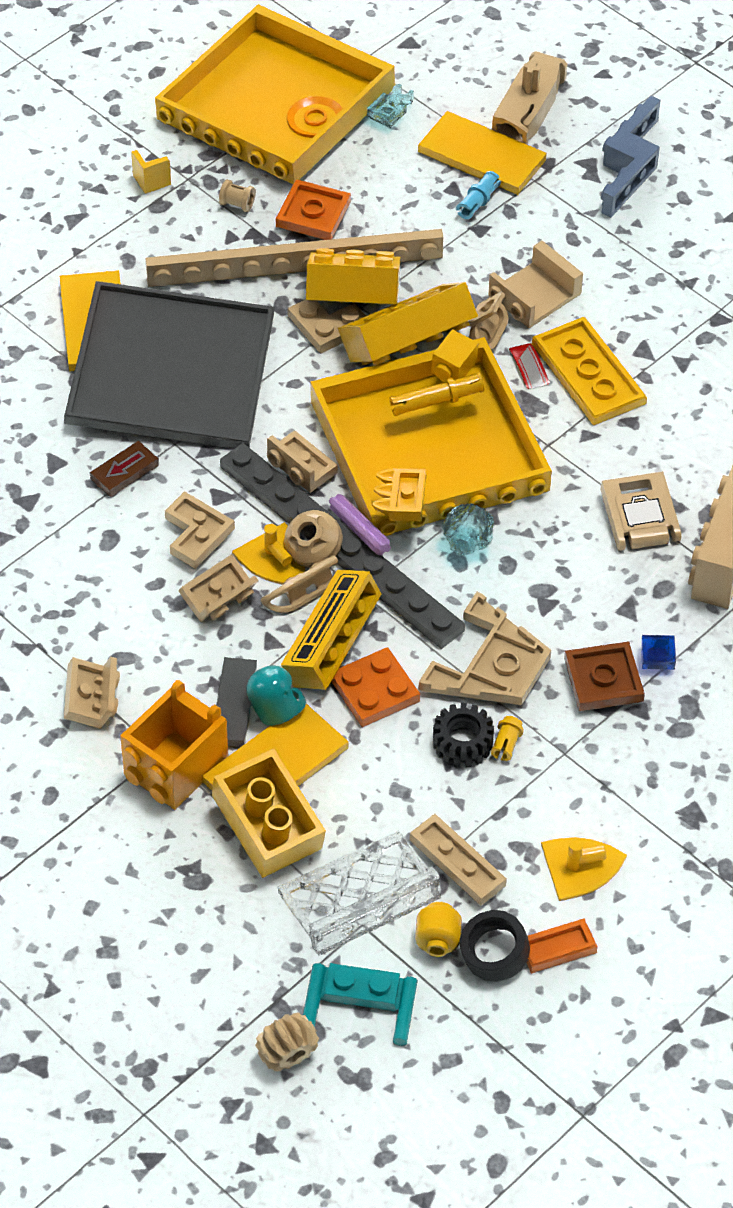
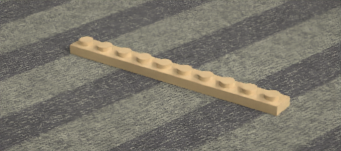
(284, 257)

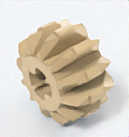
(287, 1041)

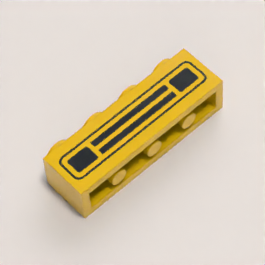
(331, 629)

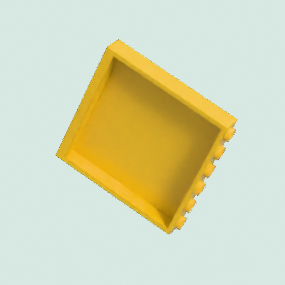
(253, 75)
(470, 448)

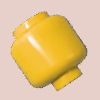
(438, 929)

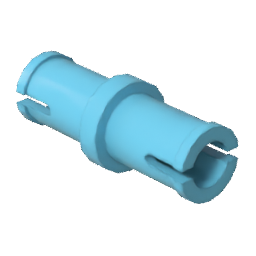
(478, 195)

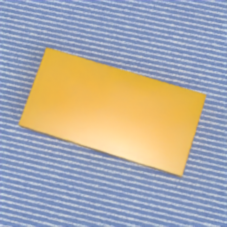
(480, 150)
(76, 301)
(589, 370)
(302, 743)

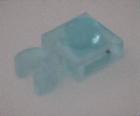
(388, 108)

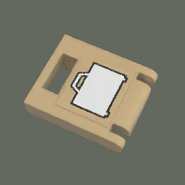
(640, 514)

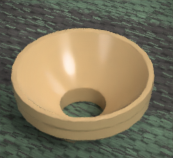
(322, 546)

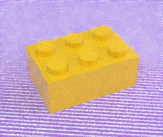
(353, 277)
(268, 813)

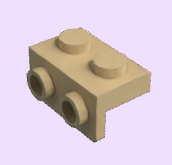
(300, 460)
(217, 588)
(91, 691)

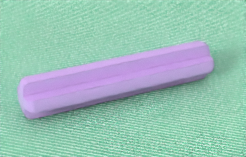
(359, 524)

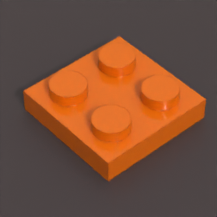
(313, 210)
(375, 687)

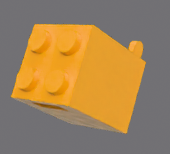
(174, 746)

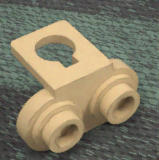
(490, 321)

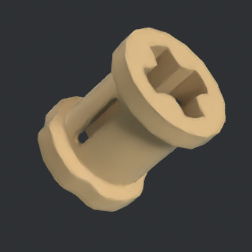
(237, 195)

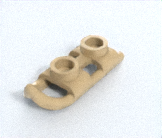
(296, 586)

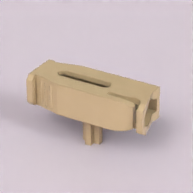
(532, 90)

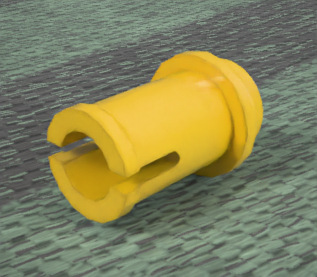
(509, 730)

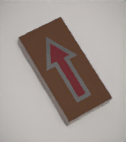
(124, 468)

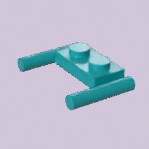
(363, 988)

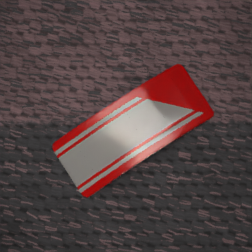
(530, 366)

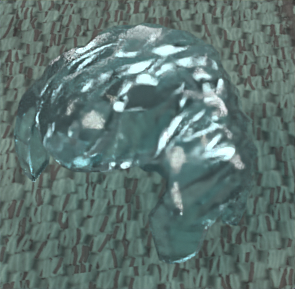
(468, 529)

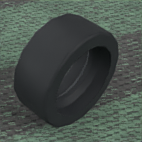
(490, 921)

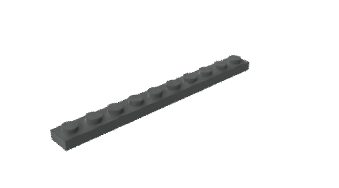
(396, 588)

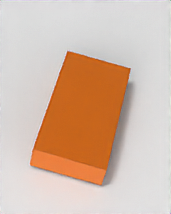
(560, 945)

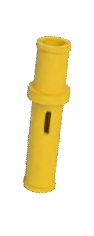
(439, 393)

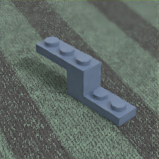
(630, 156)

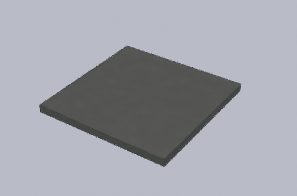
(170, 365)

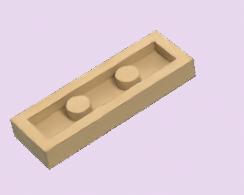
(458, 859)

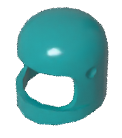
(272, 695)

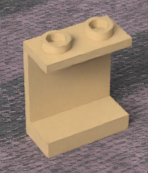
(538, 287)

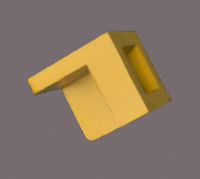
(151, 174)

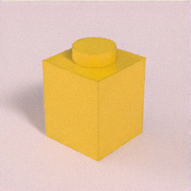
(454, 356)

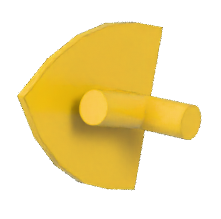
(268, 556)
(580, 865)

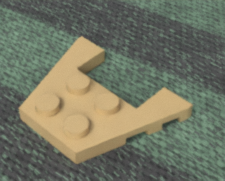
(503, 665)

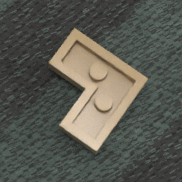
(319, 326)
(202, 528)

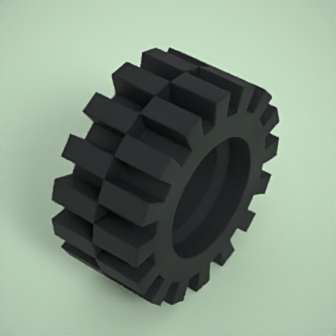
(463, 750)

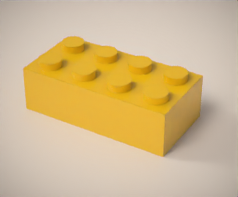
(408, 323)

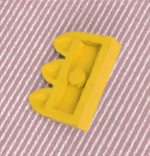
(401, 493)

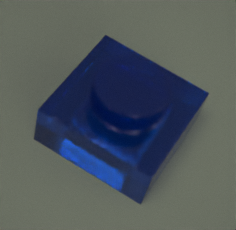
(658, 652)

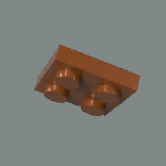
(604, 676)

